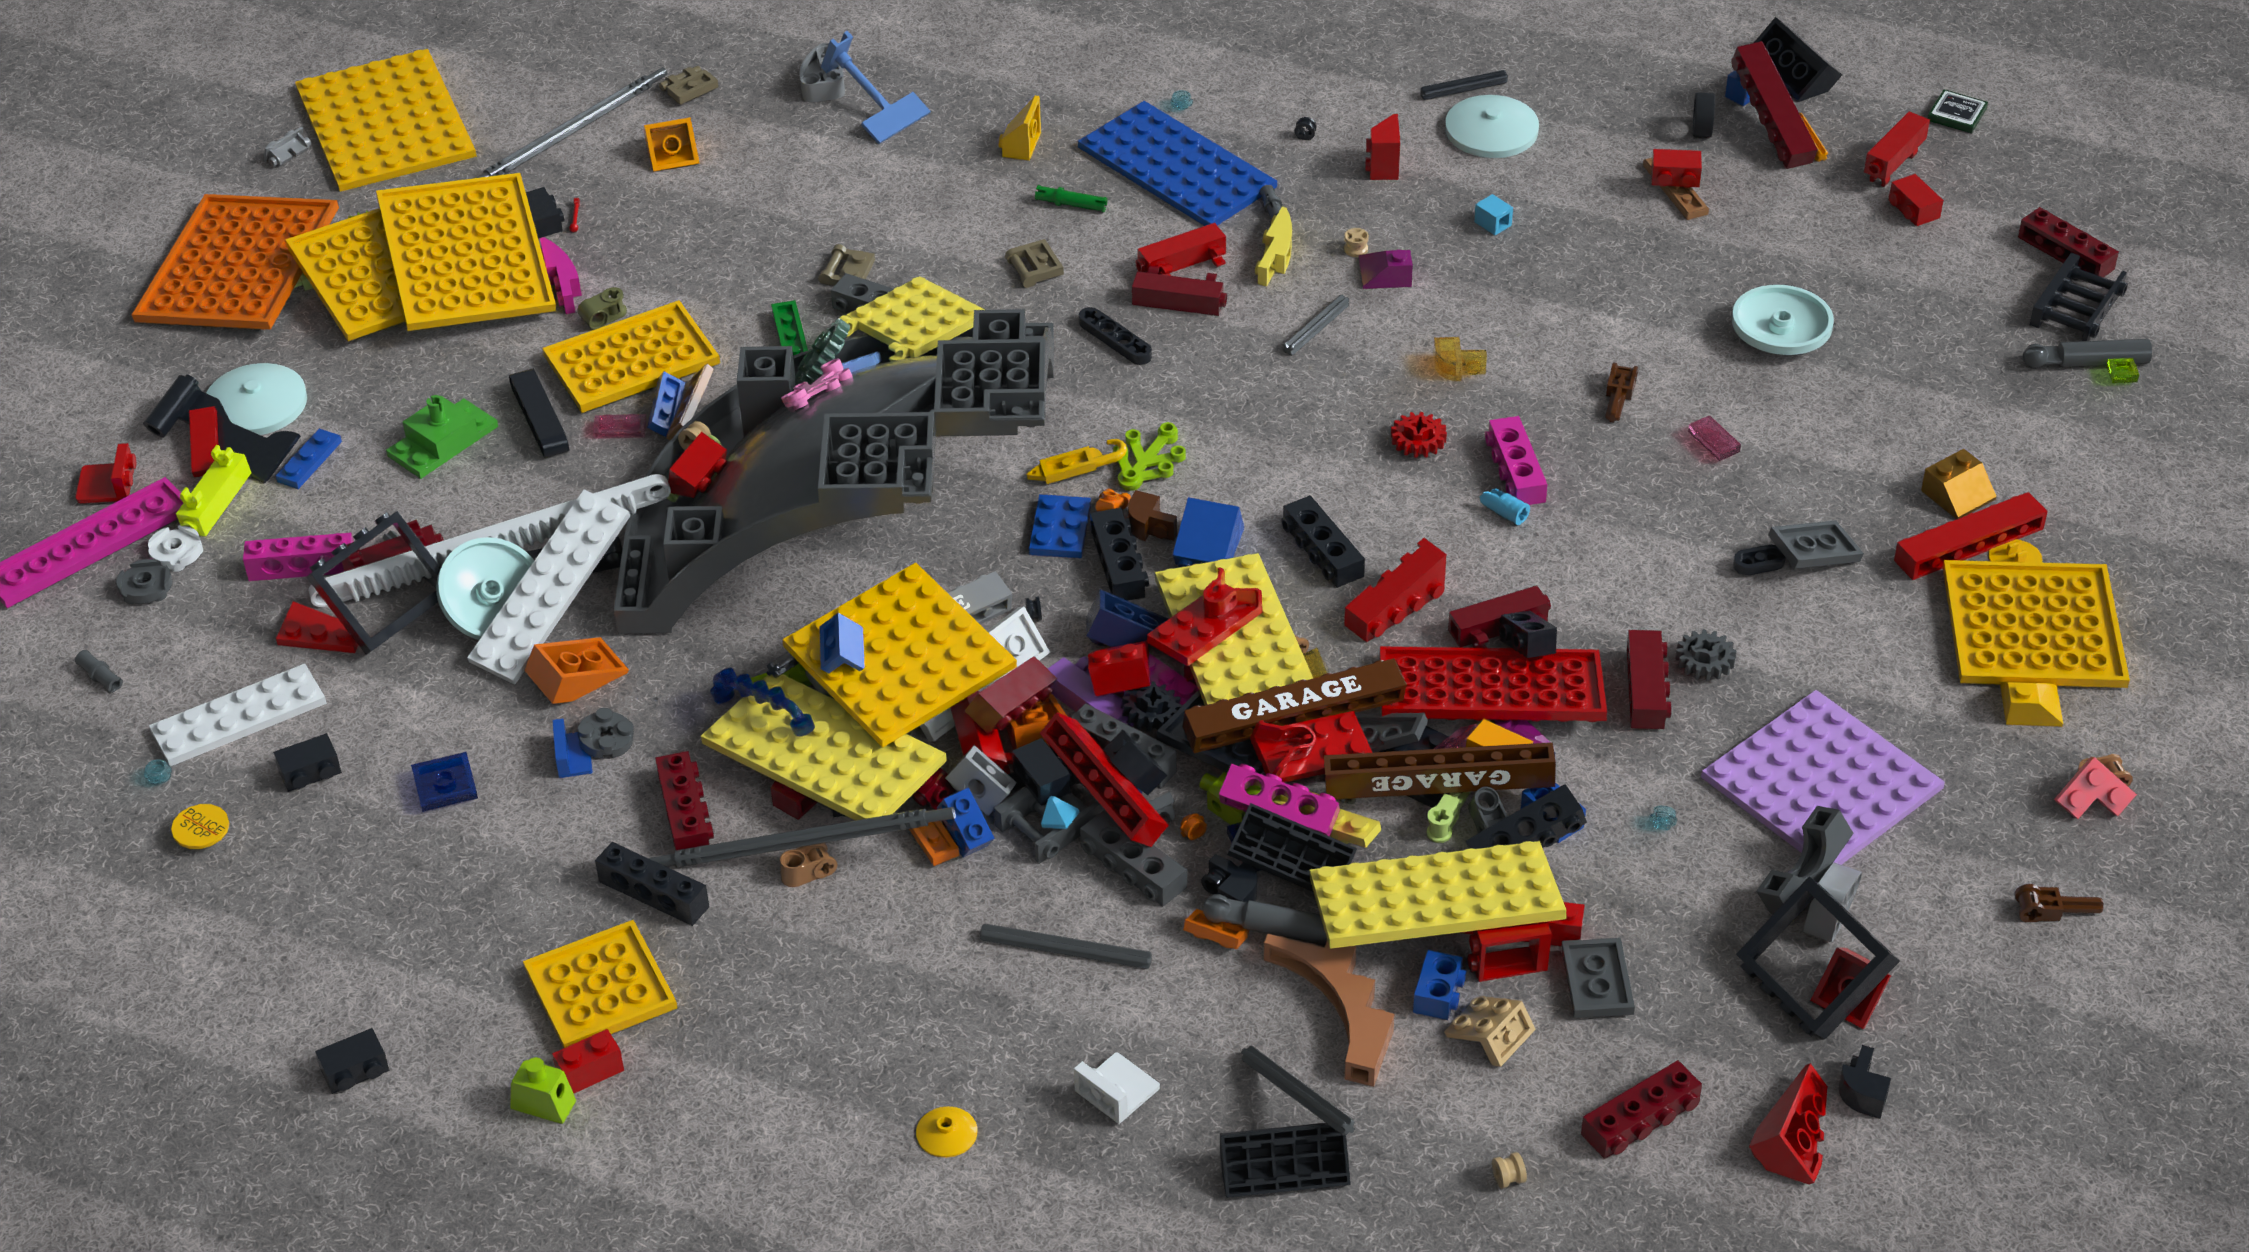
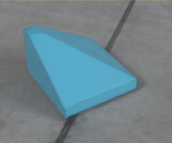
(1058, 814)

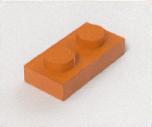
(936, 842)
(1224, 933)

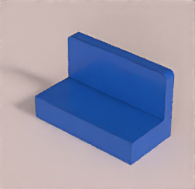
(841, 643)
(569, 756)

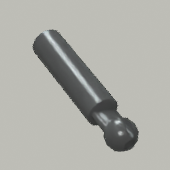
(2088, 353)
(1266, 918)

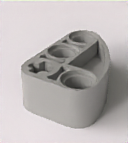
(814, 81)
(1842, 885)

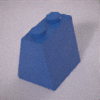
(1207, 532)

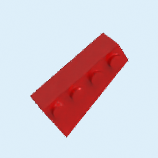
(1398, 592)

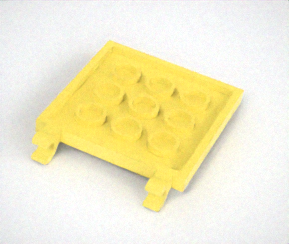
(913, 318)

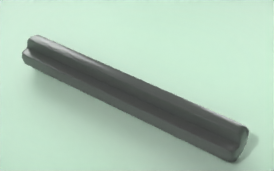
(1315, 325)

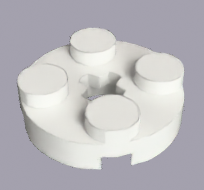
(175, 559)

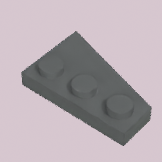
(1391, 729)

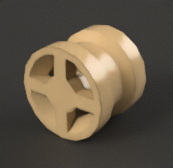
(1356, 242)
(689, 434)
(1509, 1170)

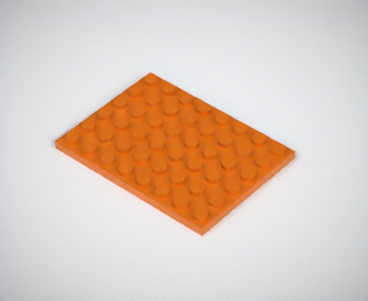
(232, 262)

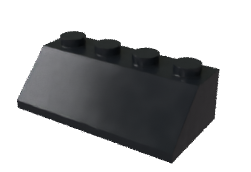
(1798, 64)

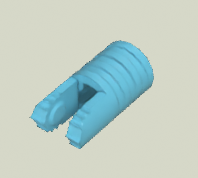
(1506, 505)

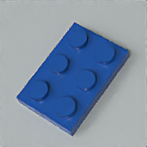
(1060, 526)

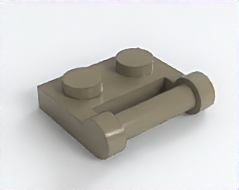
(1040, 258)
(857, 264)

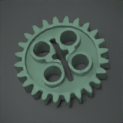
(824, 350)

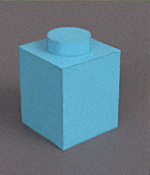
(1493, 214)

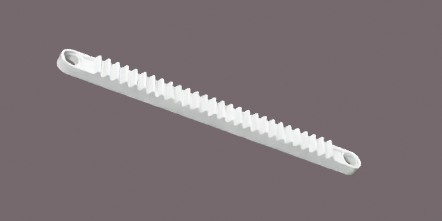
(520, 531)

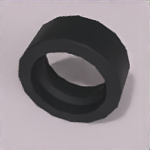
(1703, 114)

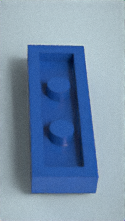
(665, 403)
(308, 458)

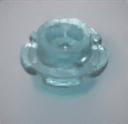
(1181, 100)
(157, 772)
(1663, 817)

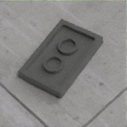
(1815, 544)
(1597, 977)

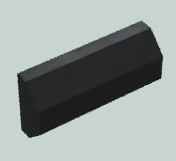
(1286, 847)
(1283, 1159)

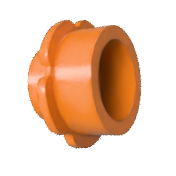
(1193, 826)

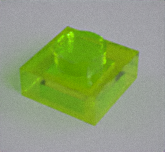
(2122, 370)

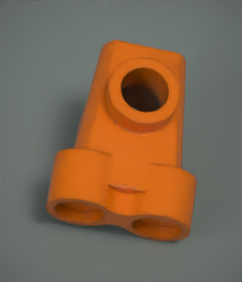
(1111, 500)

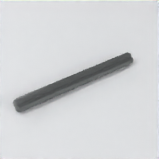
(1066, 946)
(1298, 1090)

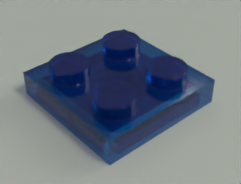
(444, 781)

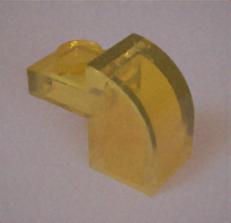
(1453, 362)

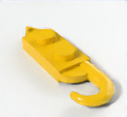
(1075, 463)

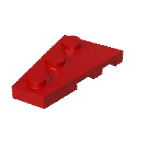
(314, 630)

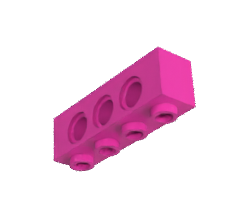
(1516, 460)
(291, 555)
(1243, 776)

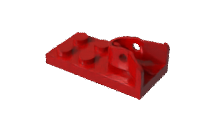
(1207, 621)
(1300, 747)

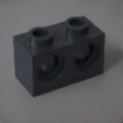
(1528, 634)

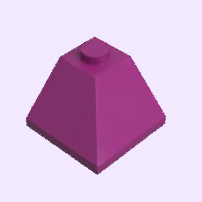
(1386, 269)

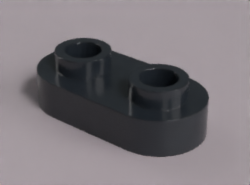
(1758, 560)

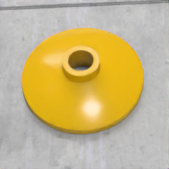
(946, 1140)

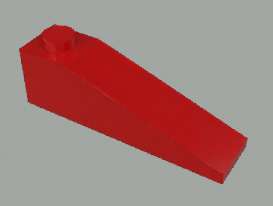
(1790, 1131)

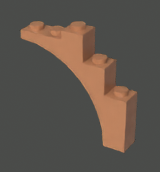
(1351, 994)

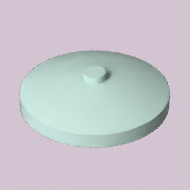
(1492, 126)
(1782, 319)
(261, 396)
(479, 581)

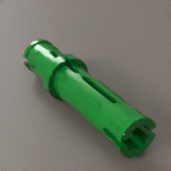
(1061, 196)

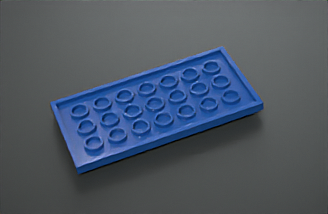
(1176, 164)

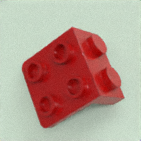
(107, 481)

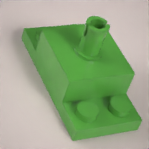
(439, 434)

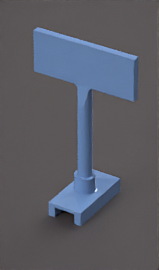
(893, 116)

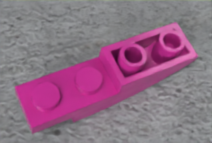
(561, 274)

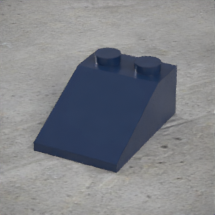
(1118, 621)

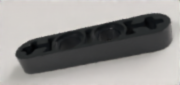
(1094, 321)

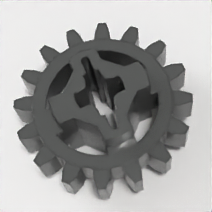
(1705, 654)

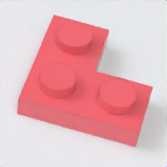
(2093, 783)

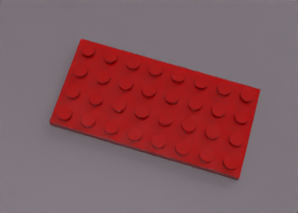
(1499, 684)

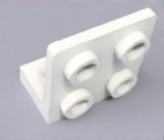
(1114, 1086)

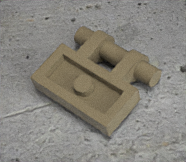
(689, 84)

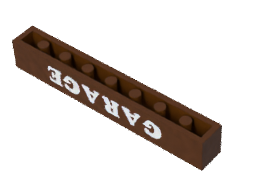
(1304, 700)
(1440, 770)

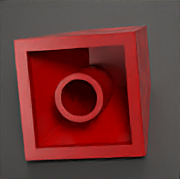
(1839, 973)

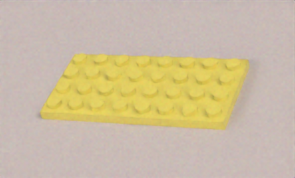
(1254, 656)
(831, 764)
(1436, 894)

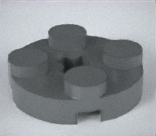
(135, 591)
(605, 722)

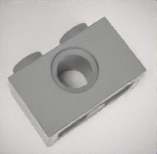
(978, 766)

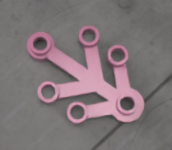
(832, 374)

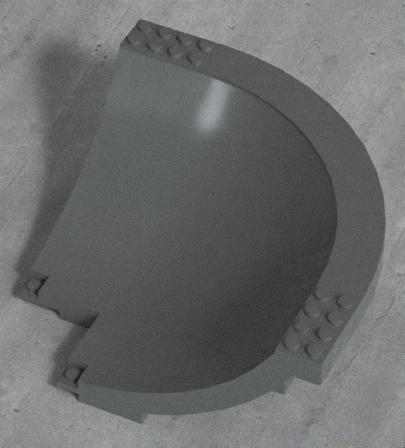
(829, 462)

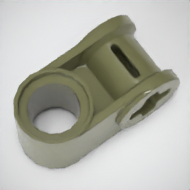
(601, 309)

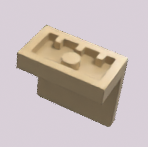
(1496, 1023)

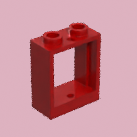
(1512, 961)

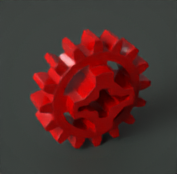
(1418, 434)

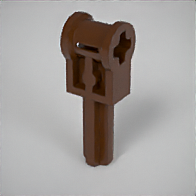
(1619, 387)
(2049, 905)

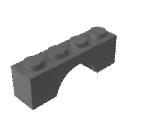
(1824, 838)

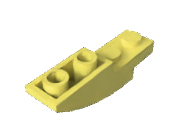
(1277, 247)
(1348, 825)

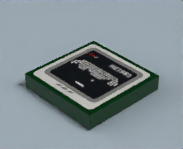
(1957, 111)

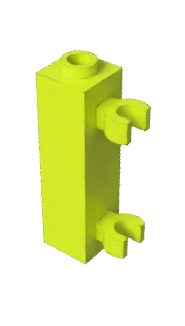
(214, 490)

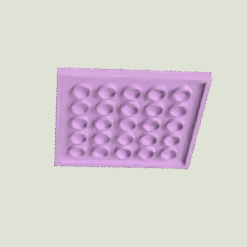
(1826, 760)

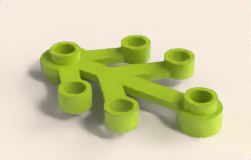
(1132, 478)

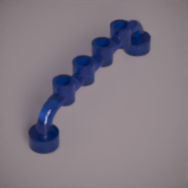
(727, 680)

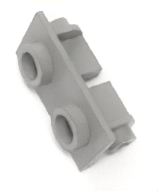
(278, 151)

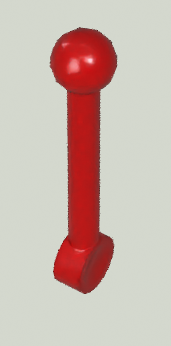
(574, 227)

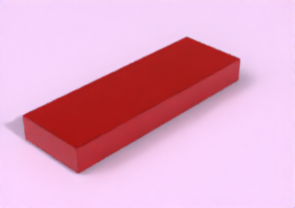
(202, 438)

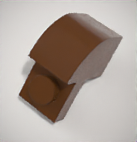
(1148, 520)

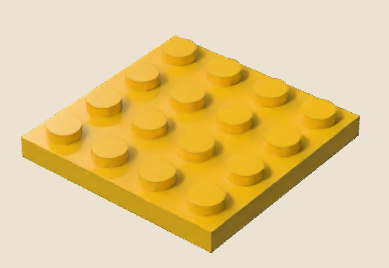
(600, 984)

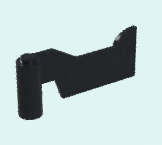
(262, 453)

